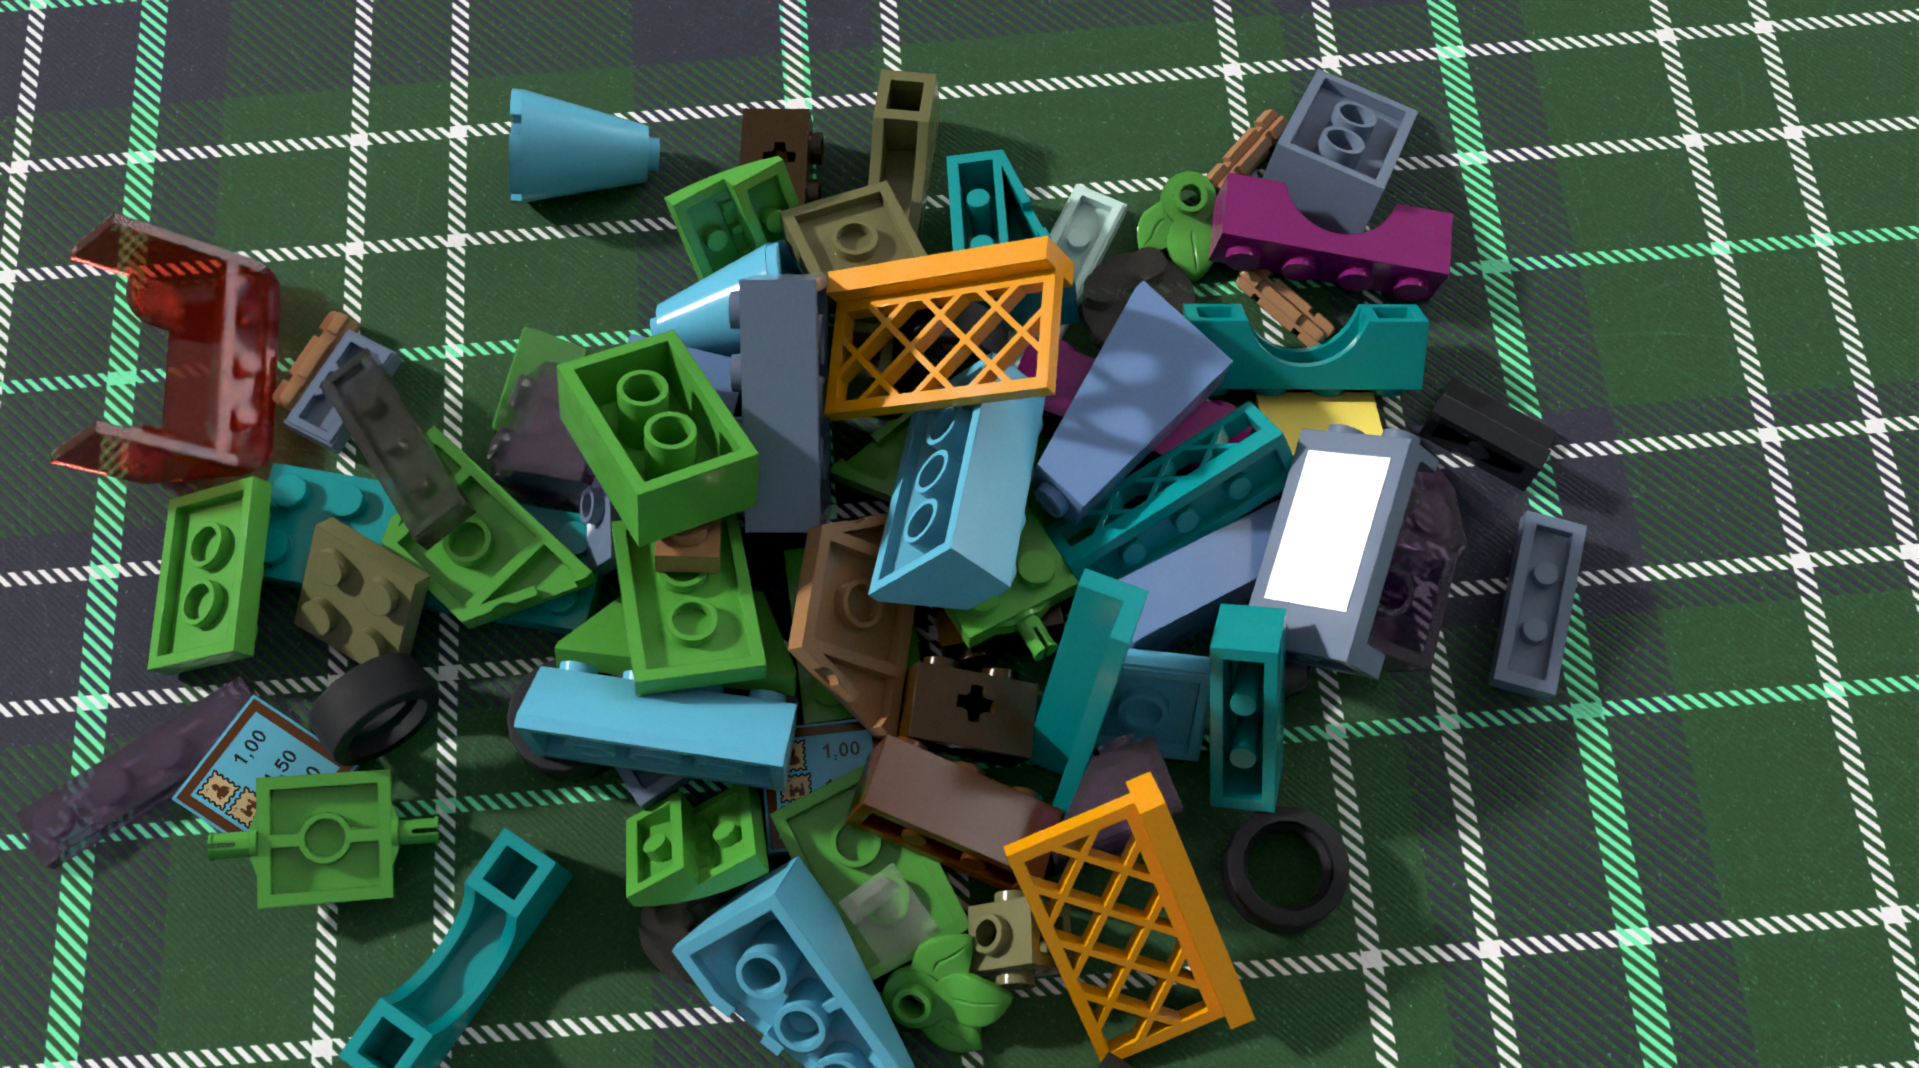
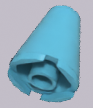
(573, 149)
(702, 310)

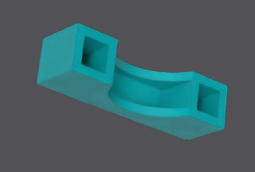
(1375, 352)
(498, 915)

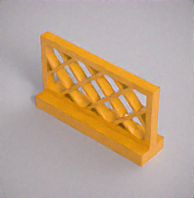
(953, 282)
(1175, 889)

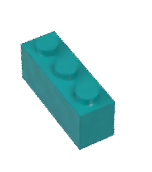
(1247, 706)

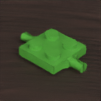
(1039, 584)
(324, 838)

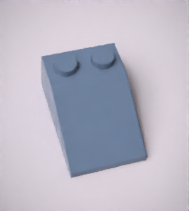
(1340, 152)

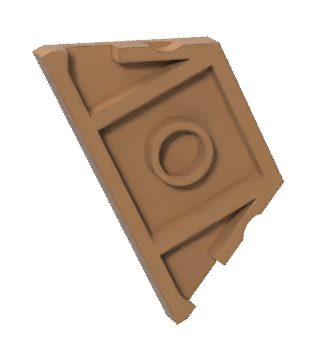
(842, 633)

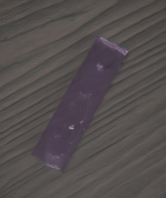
(129, 779)

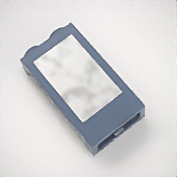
(1337, 542)

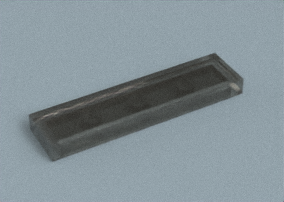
(398, 449)

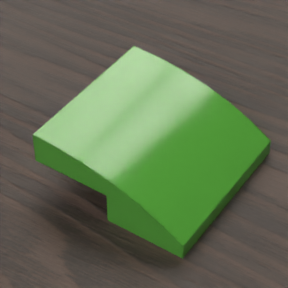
(732, 213)
(696, 851)

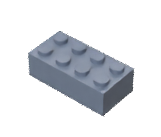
(784, 397)

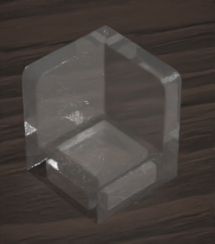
(889, 916)

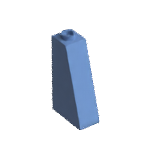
(1133, 398)
(1199, 577)

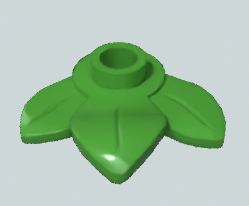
(1179, 227)
(951, 996)

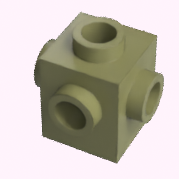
(1010, 942)

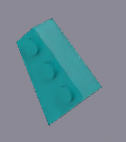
(993, 209)

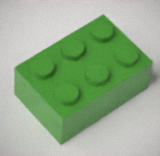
(657, 437)

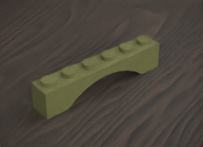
(903, 155)

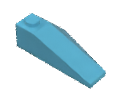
(793, 974)

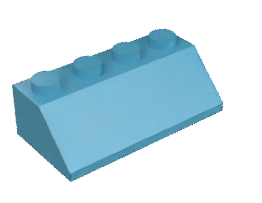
(959, 501)
(676, 733)

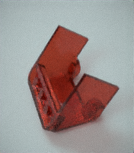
(219, 357)

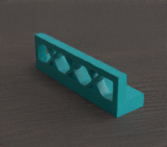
(1180, 508)
(1084, 678)

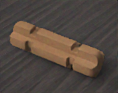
(1250, 148)
(1286, 306)
(312, 359)

